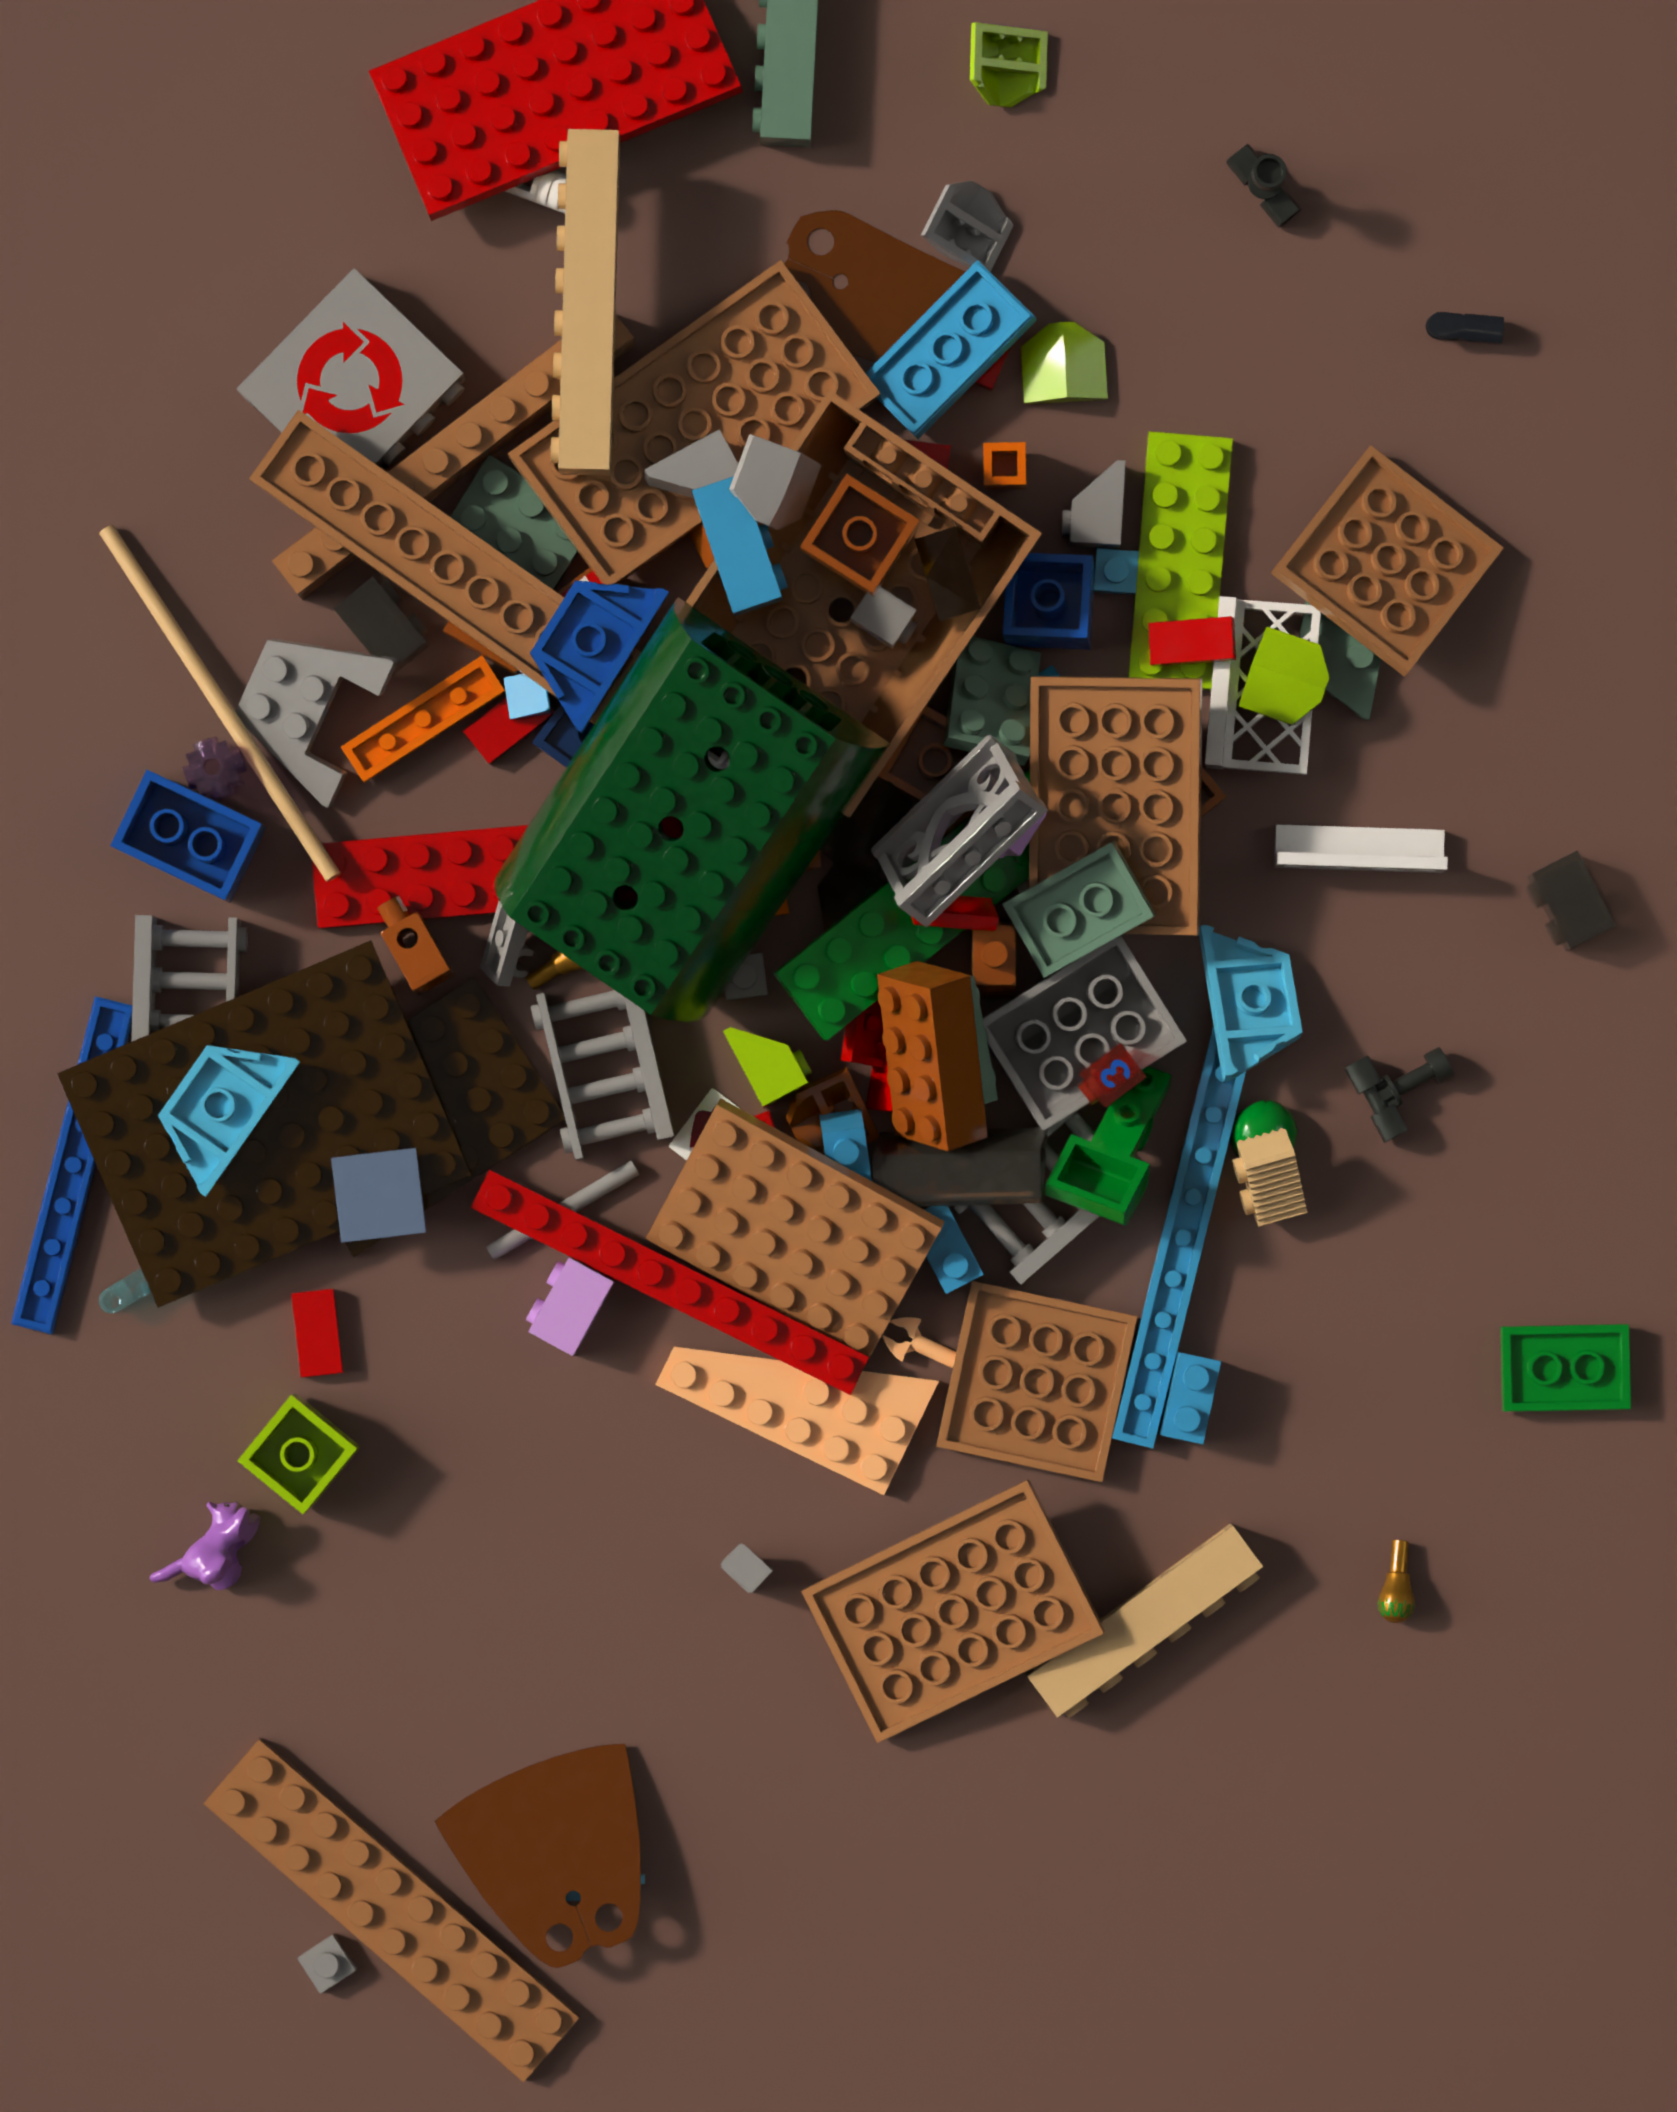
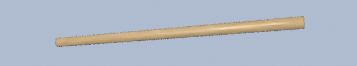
(220, 703)

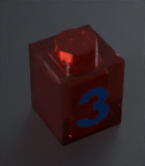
(1109, 1076)

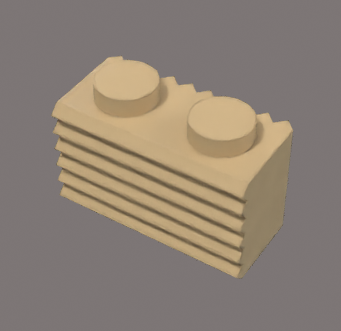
(1271, 1178)

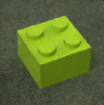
(299, 1453)

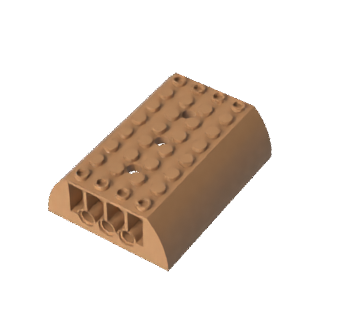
(841, 661)

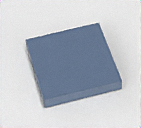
(378, 1195)

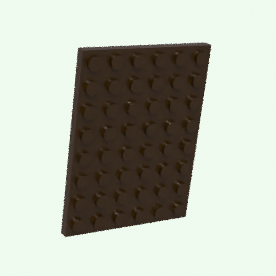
(350, 1095)

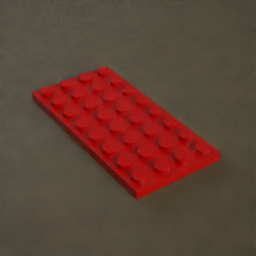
(503, 94)

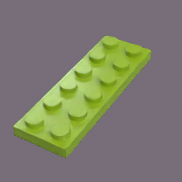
(1180, 542)

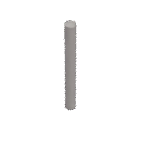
(574, 1202)

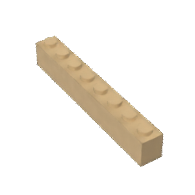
(588, 302)

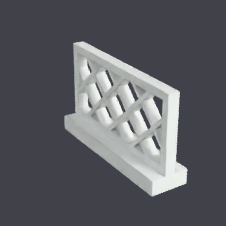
(1225, 693)

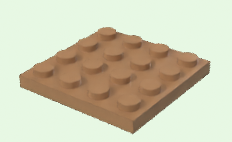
(1387, 560)
(1036, 1381)

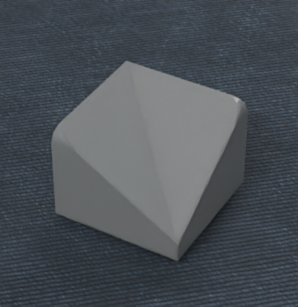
(745, 1568)

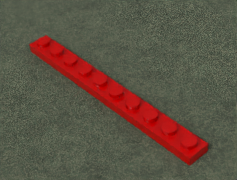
(669, 1282)

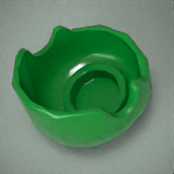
(1262, 1118)

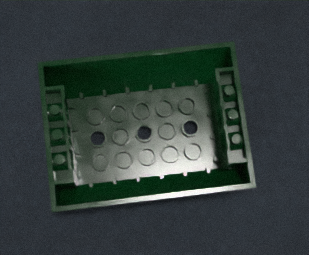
(743, 825)

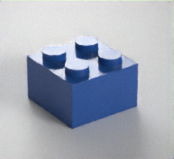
(1050, 602)

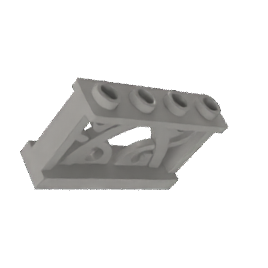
(998, 822)

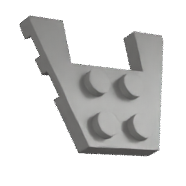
(291, 699)

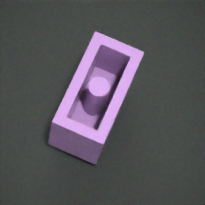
(569, 1306)

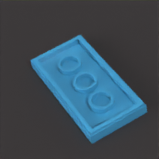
(949, 349)

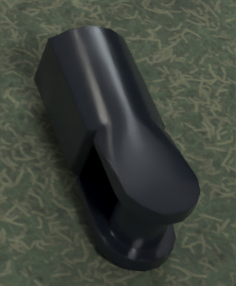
(1466, 327)

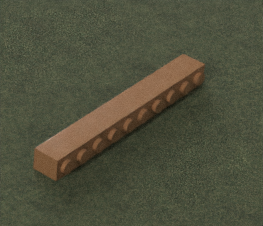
(446, 457)

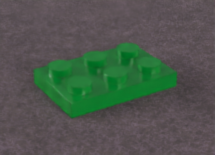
(1565, 1367)

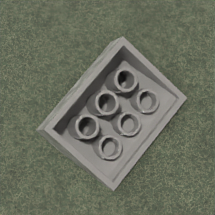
(1071, 1021)

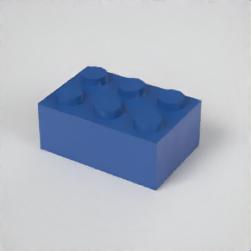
(188, 836)

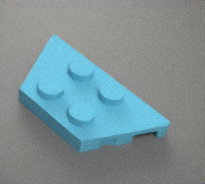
(1249, 1000)
(221, 1106)

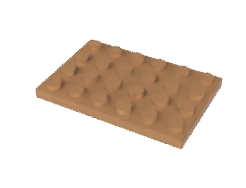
(1124, 768)
(794, 1229)
(953, 1611)

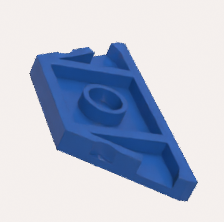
(592, 642)

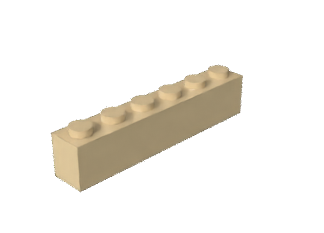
(1146, 1619)

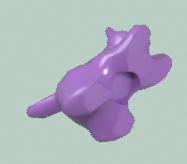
(214, 1555)

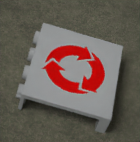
(356, 373)

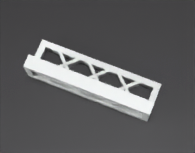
(1359, 848)

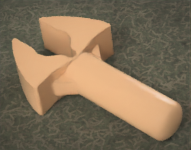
(919, 1343)

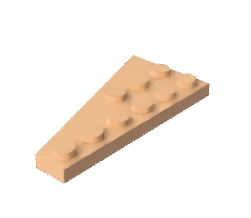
(847, 1433)

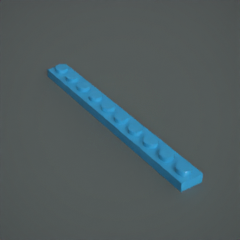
(1178, 1253)

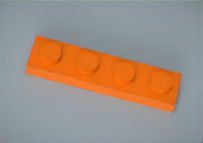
(423, 719)

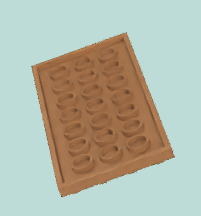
(739, 368)

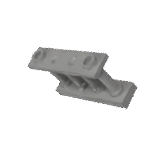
(151, 979)
(643, 1078)
(1057, 1230)

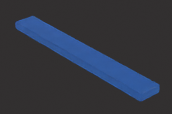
(66, 1188)

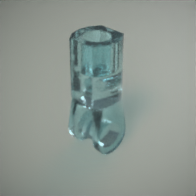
(124, 1292)

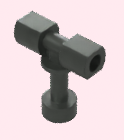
(1265, 182)
(1385, 1094)

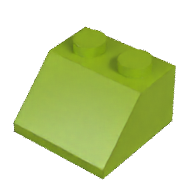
(768, 1065)

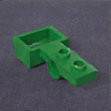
(1103, 1172)

